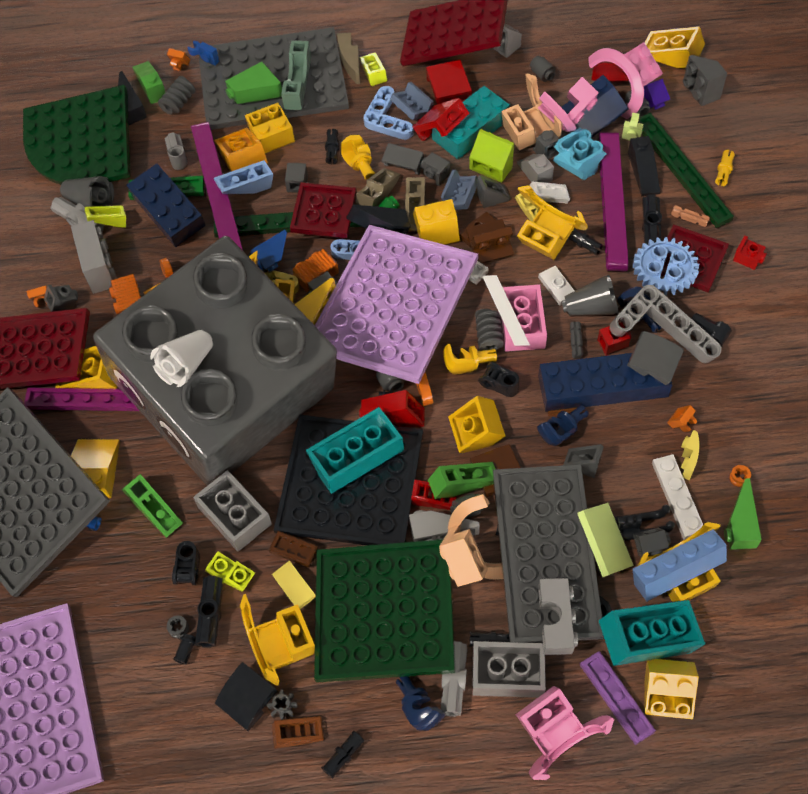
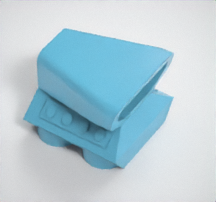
(579, 153)

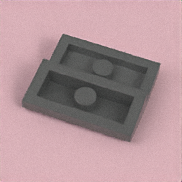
(655, 357)

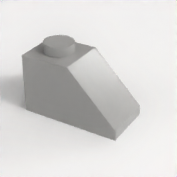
(510, 41)
(537, 168)

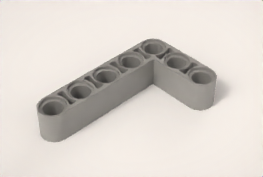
(667, 322)

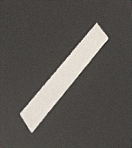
(505, 310)

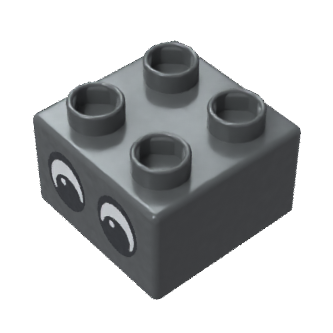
(251, 384)

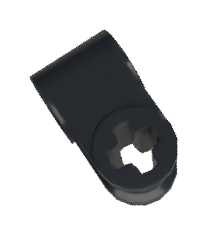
(497, 378)
(186, 568)

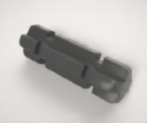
(576, 340)

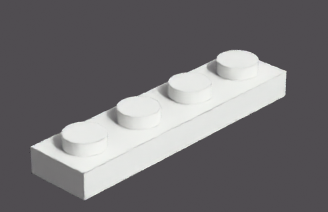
(677, 495)

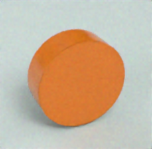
(166, 267)

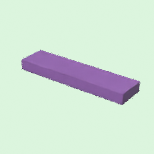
(617, 698)

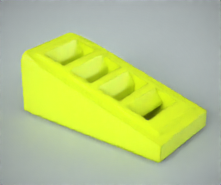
(374, 71)
(107, 215)

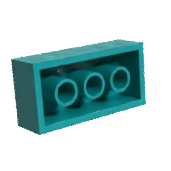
(484, 114)
(651, 632)

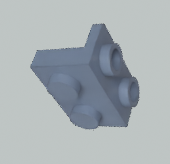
(412, 101)
(459, 190)

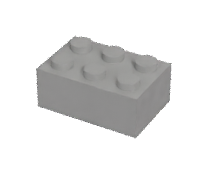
(93, 256)
(232, 510)
(508, 669)

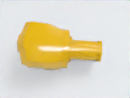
(357, 155)
(468, 360)

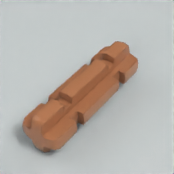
(690, 216)

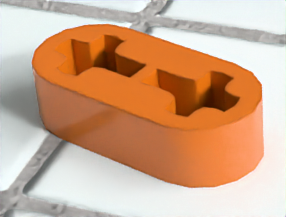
(425, 391)

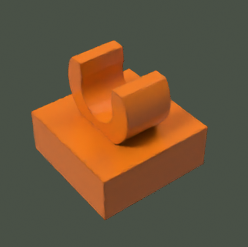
(178, 59)
(37, 294)
(681, 417)

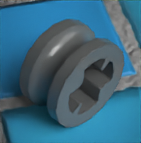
(174, 620)

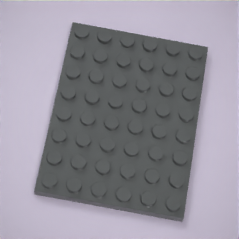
(324, 86)
(42, 496)

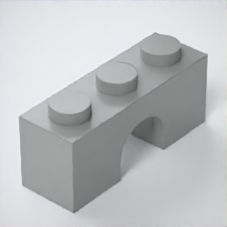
(559, 637)

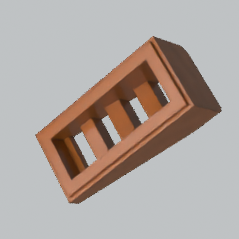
(296, 723)

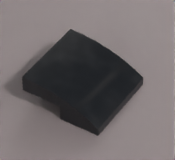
(245, 696)

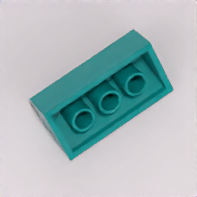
(355, 449)

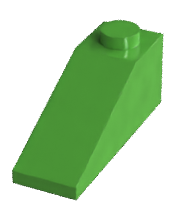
(149, 81)
(460, 479)
(152, 505)
(743, 524)

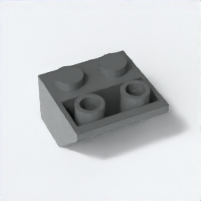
(704, 79)

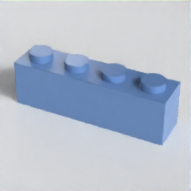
(680, 565)

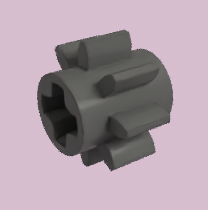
(284, 699)

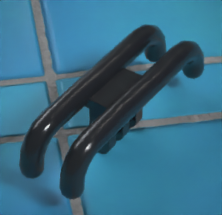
(631, 523)

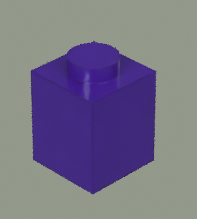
(656, 94)

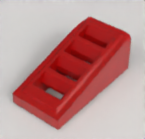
(424, 501)

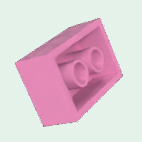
(529, 311)

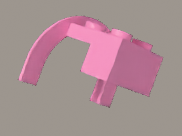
(637, 65)
(583, 98)
(556, 728)

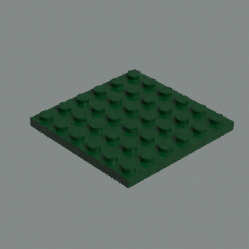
(383, 612)

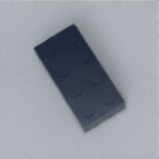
(166, 205)

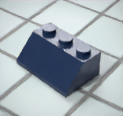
(606, 109)

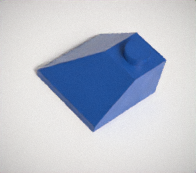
(270, 252)

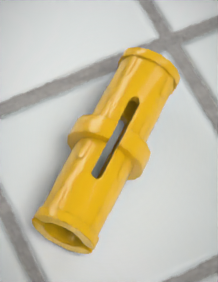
(725, 168)

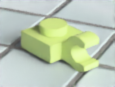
(633, 128)

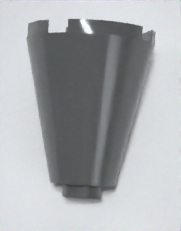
(88, 191)
(592, 299)

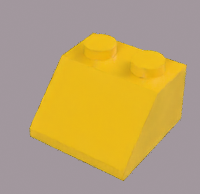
(437, 222)
(476, 425)

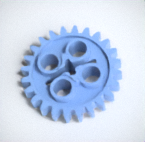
(651, 260)

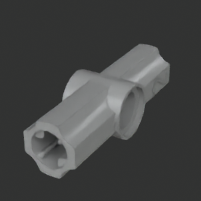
(72, 213)
(454, 683)

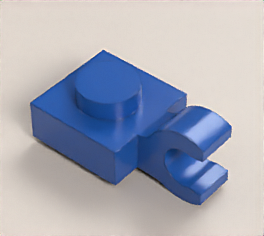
(207, 52)

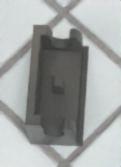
(403, 157)

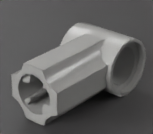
(176, 151)

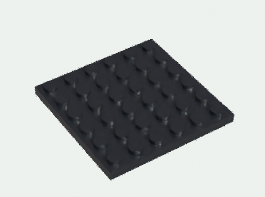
(363, 512)

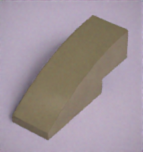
(349, 56)
(377, 188)
(414, 197)

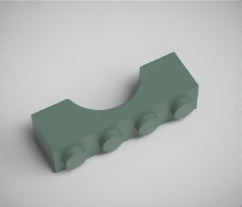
(294, 88)

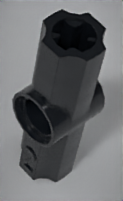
(651, 218)
(208, 624)

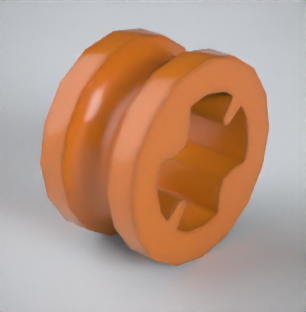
(740, 469)

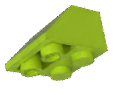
(492, 156)

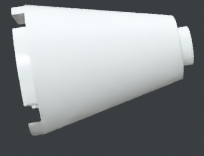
(181, 357)

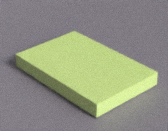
(605, 539)

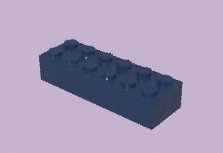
(596, 383)

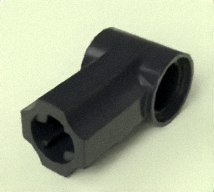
(719, 331)

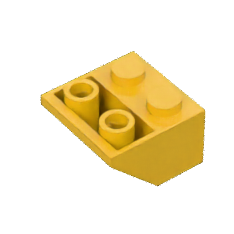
(270, 127)
(670, 688)

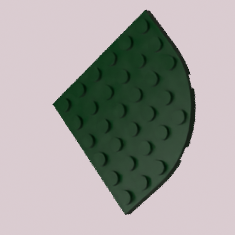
(80, 136)

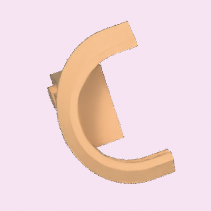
(528, 125)
(461, 549)

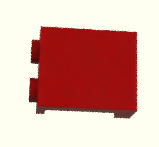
(448, 81)
(443, 117)

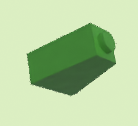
(253, 85)

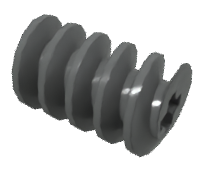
(176, 96)
(488, 329)

